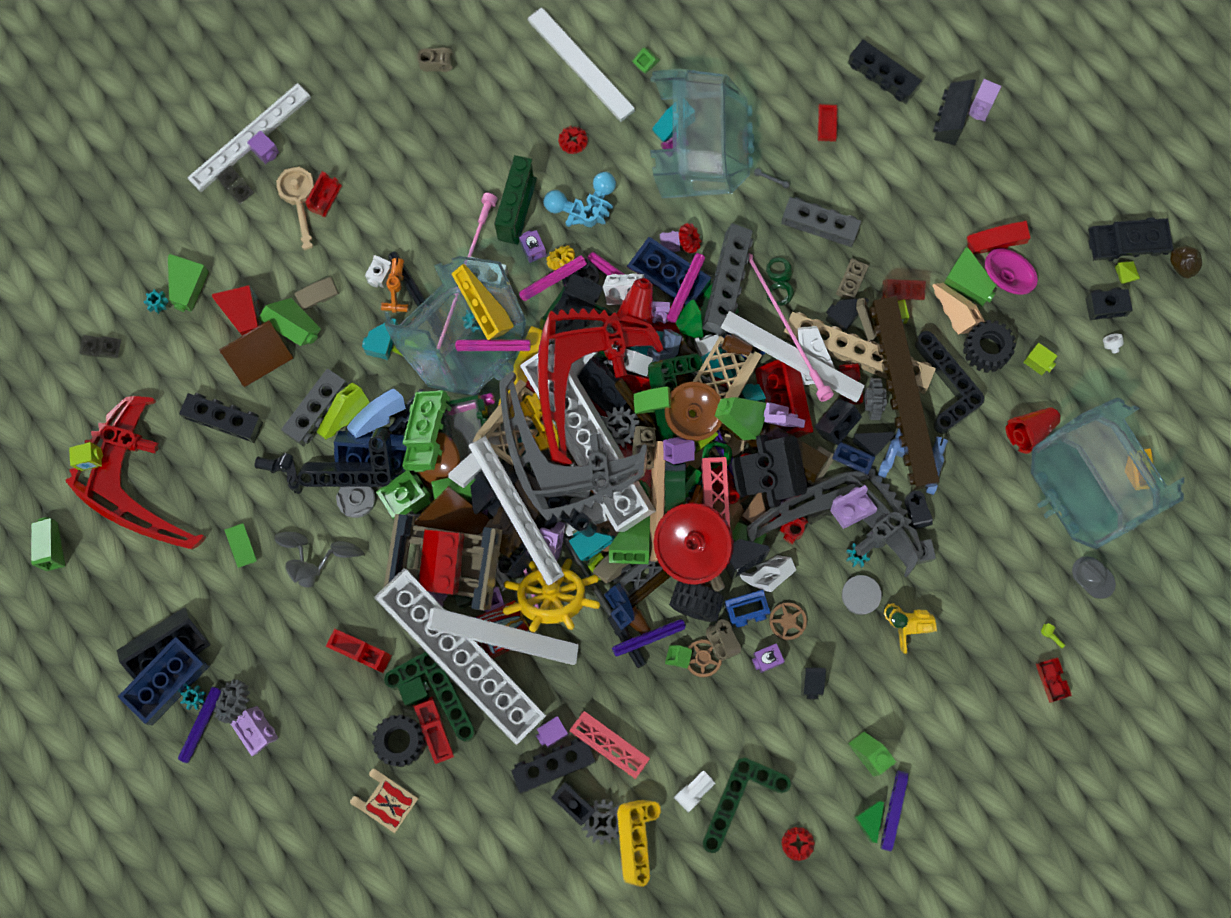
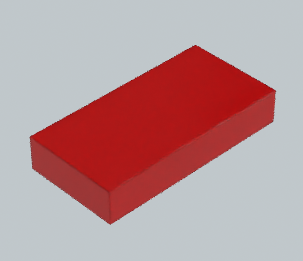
(827, 122)

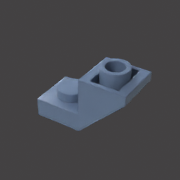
(670, 343)

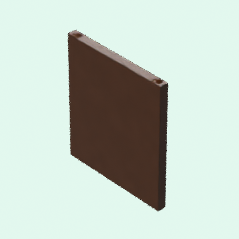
(256, 353)
(452, 513)

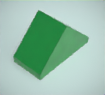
(690, 320)
(870, 821)

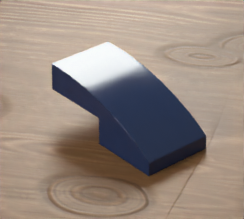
(622, 607)

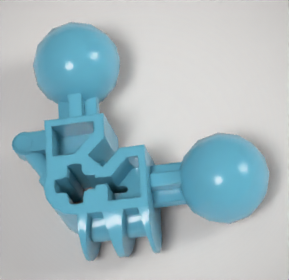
(603, 183)

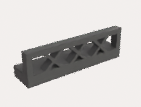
(633, 572)

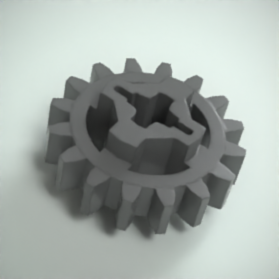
(875, 399)
(618, 419)
(232, 701)
(609, 829)

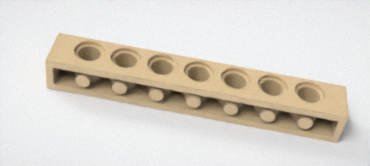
(852, 341)

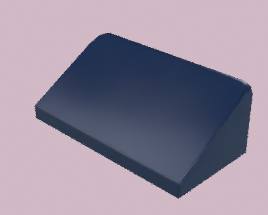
(853, 458)

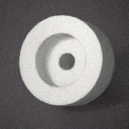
(1113, 342)

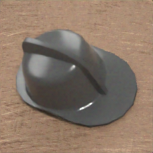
(1094, 577)

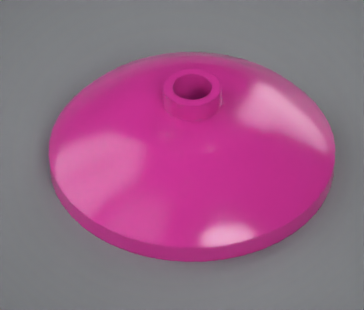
(1011, 271)

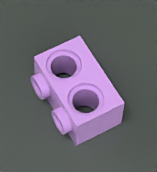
(984, 100)

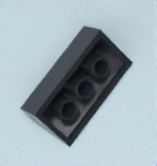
(143, 649)

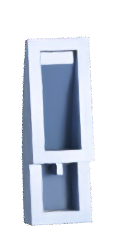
(376, 413)

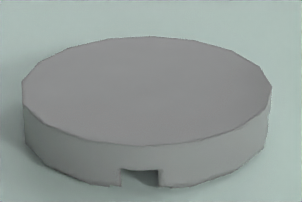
(355, 501)
(861, 595)

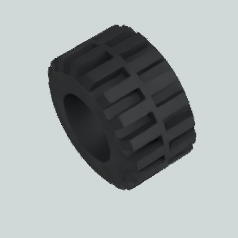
(996, 333)
(696, 601)
(382, 735)

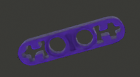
(894, 811)

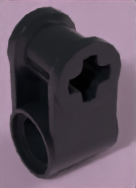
(918, 511)

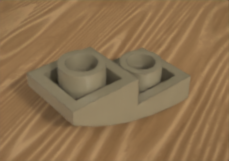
(852, 279)
(316, 293)
(645, 436)
(608, 571)

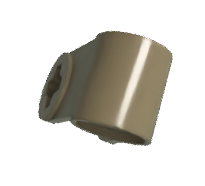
(436, 60)
(723, 642)

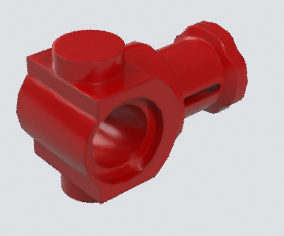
(733, 495)
(785, 529)

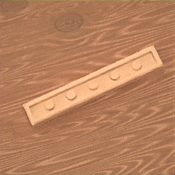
(657, 494)

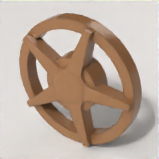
(787, 621)
(703, 659)

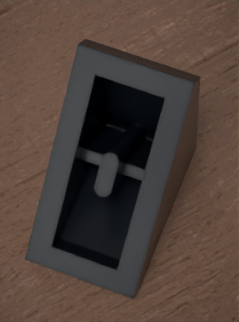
(872, 442)

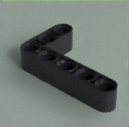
(950, 381)
(354, 470)
(577, 521)

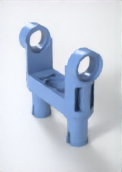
(895, 449)

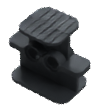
(784, 468)

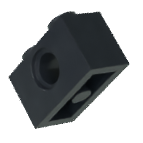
(1099, 309)
(838, 421)

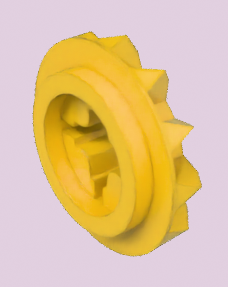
(555, 262)

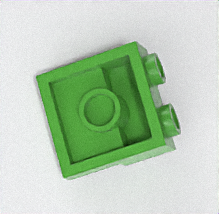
(404, 495)

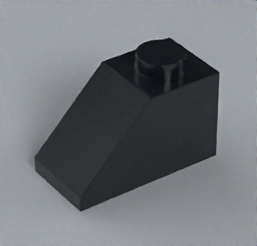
(843, 313)
(813, 683)
(573, 803)

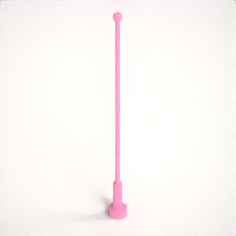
(489, 200)
(824, 392)

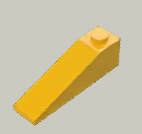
(486, 309)

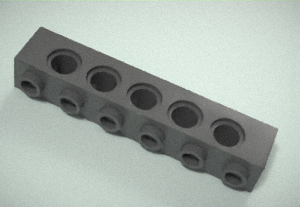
(734, 236)

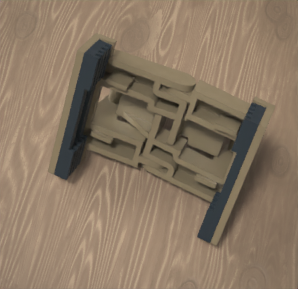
(478, 558)

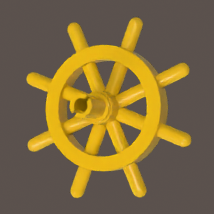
(551, 595)

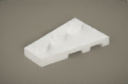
(813, 345)

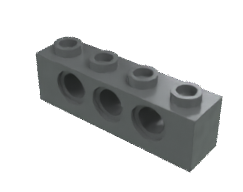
(825, 230)
(305, 412)

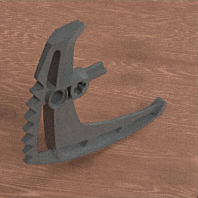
(564, 480)
(882, 530)

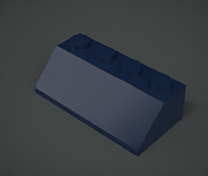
(666, 270)
(353, 449)
(163, 681)

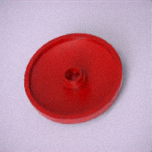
(693, 543)

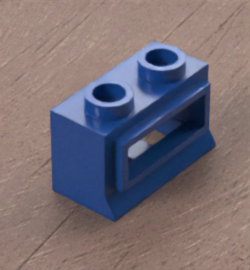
(743, 600)

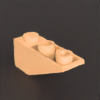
(960, 310)

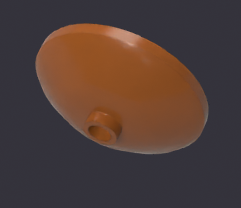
(696, 398)
(444, 464)

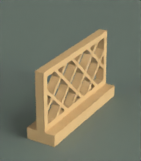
(742, 375)
(496, 419)

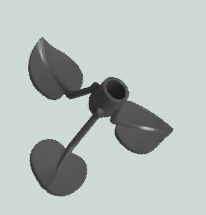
(306, 572)

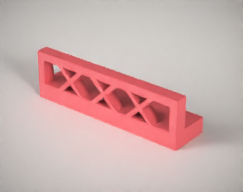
(707, 484)
(611, 742)

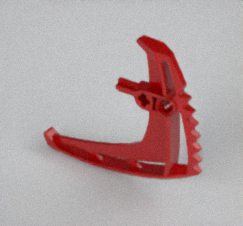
(571, 347)
(107, 478)

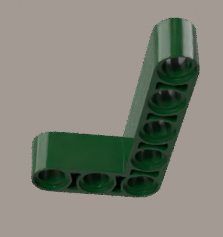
(663, 374)
(675, 485)
(439, 689)
(735, 797)

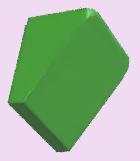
(645, 60)
(678, 656)

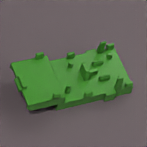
(423, 430)

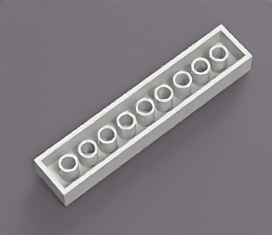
(581, 421)
(461, 659)

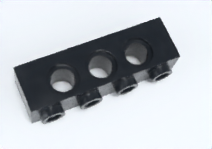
(881, 62)
(195, 403)
(525, 782)

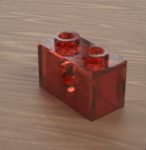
(904, 289)

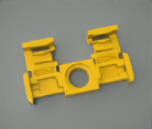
(531, 406)

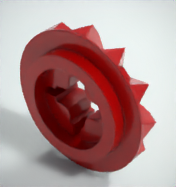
(573, 147)
(689, 244)
(790, 837)

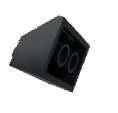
(953, 111)
(482, 491)
(745, 556)

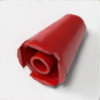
(638, 303)
(1032, 428)

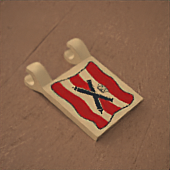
(388, 802)

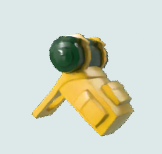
(909, 623)

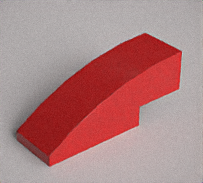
(999, 237)
(358, 650)
(433, 730)

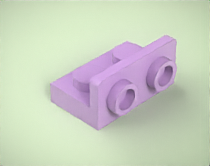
(779, 415)
(852, 507)
(554, 538)
(254, 730)

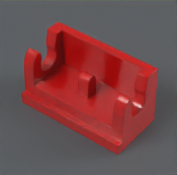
(323, 194)

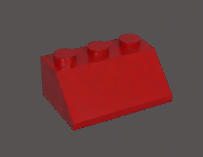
(441, 561)

